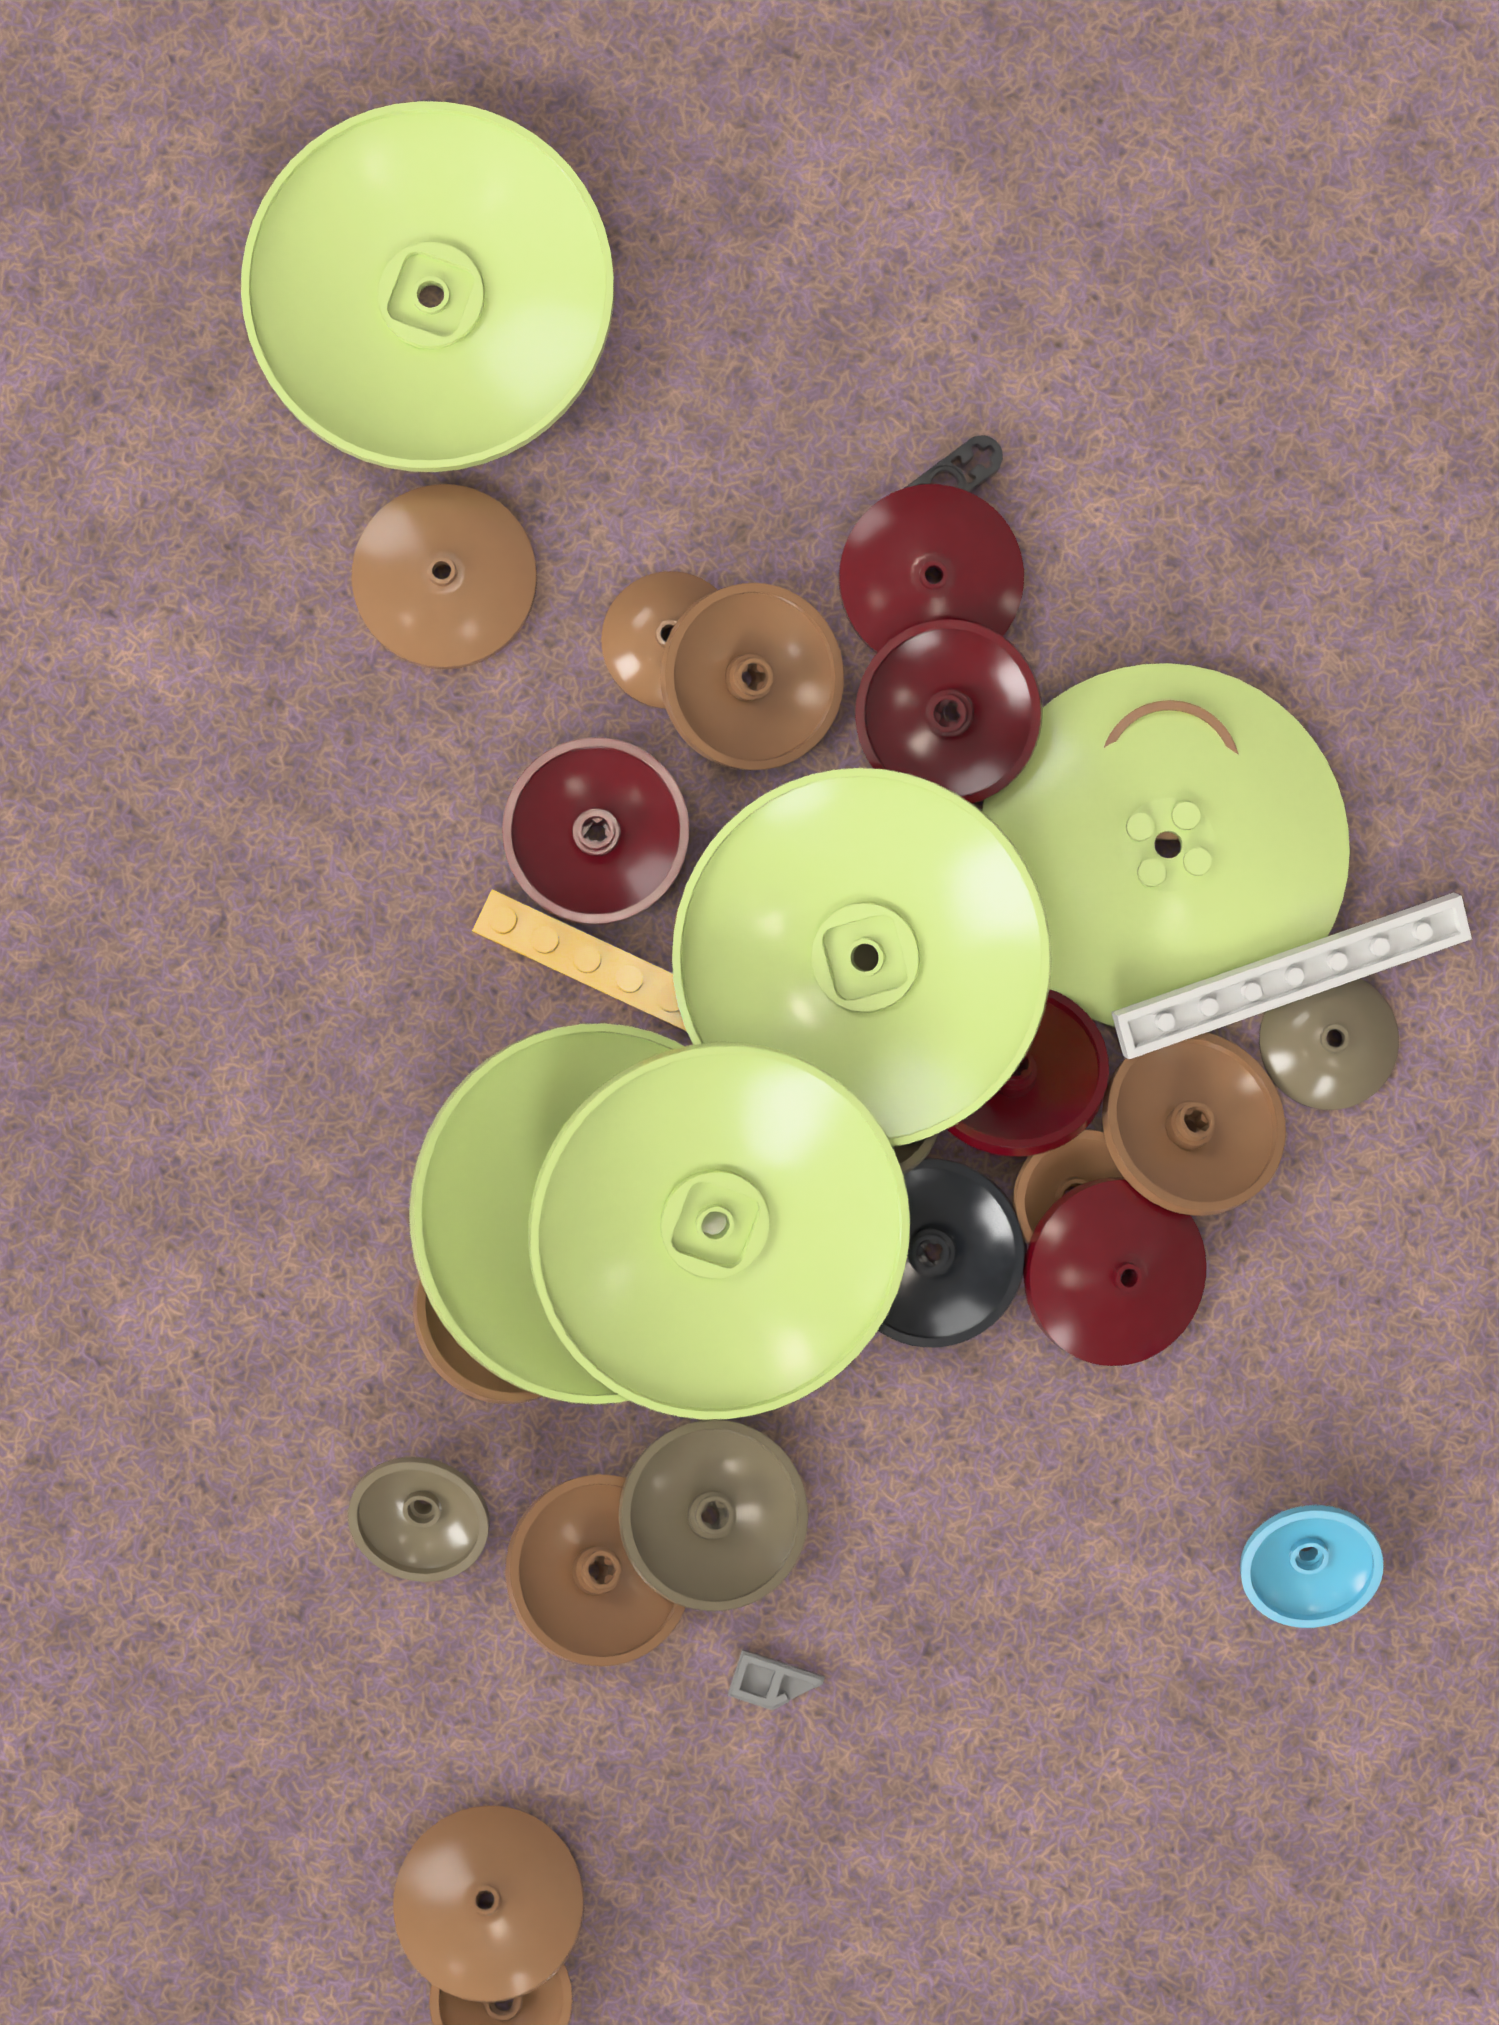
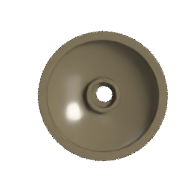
(1328, 1076)
(417, 1538)

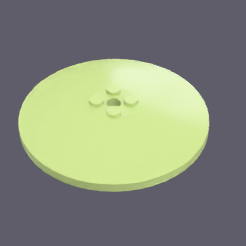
(409, 205)
(1254, 828)
(884, 864)
(478, 1190)
(735, 1314)

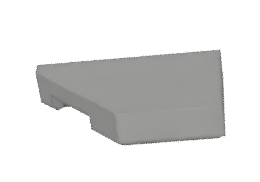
(769, 1681)

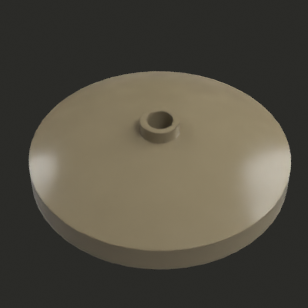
(756, 1505)

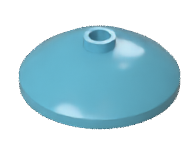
(1315, 1584)

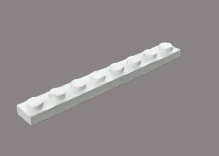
(1291, 975)

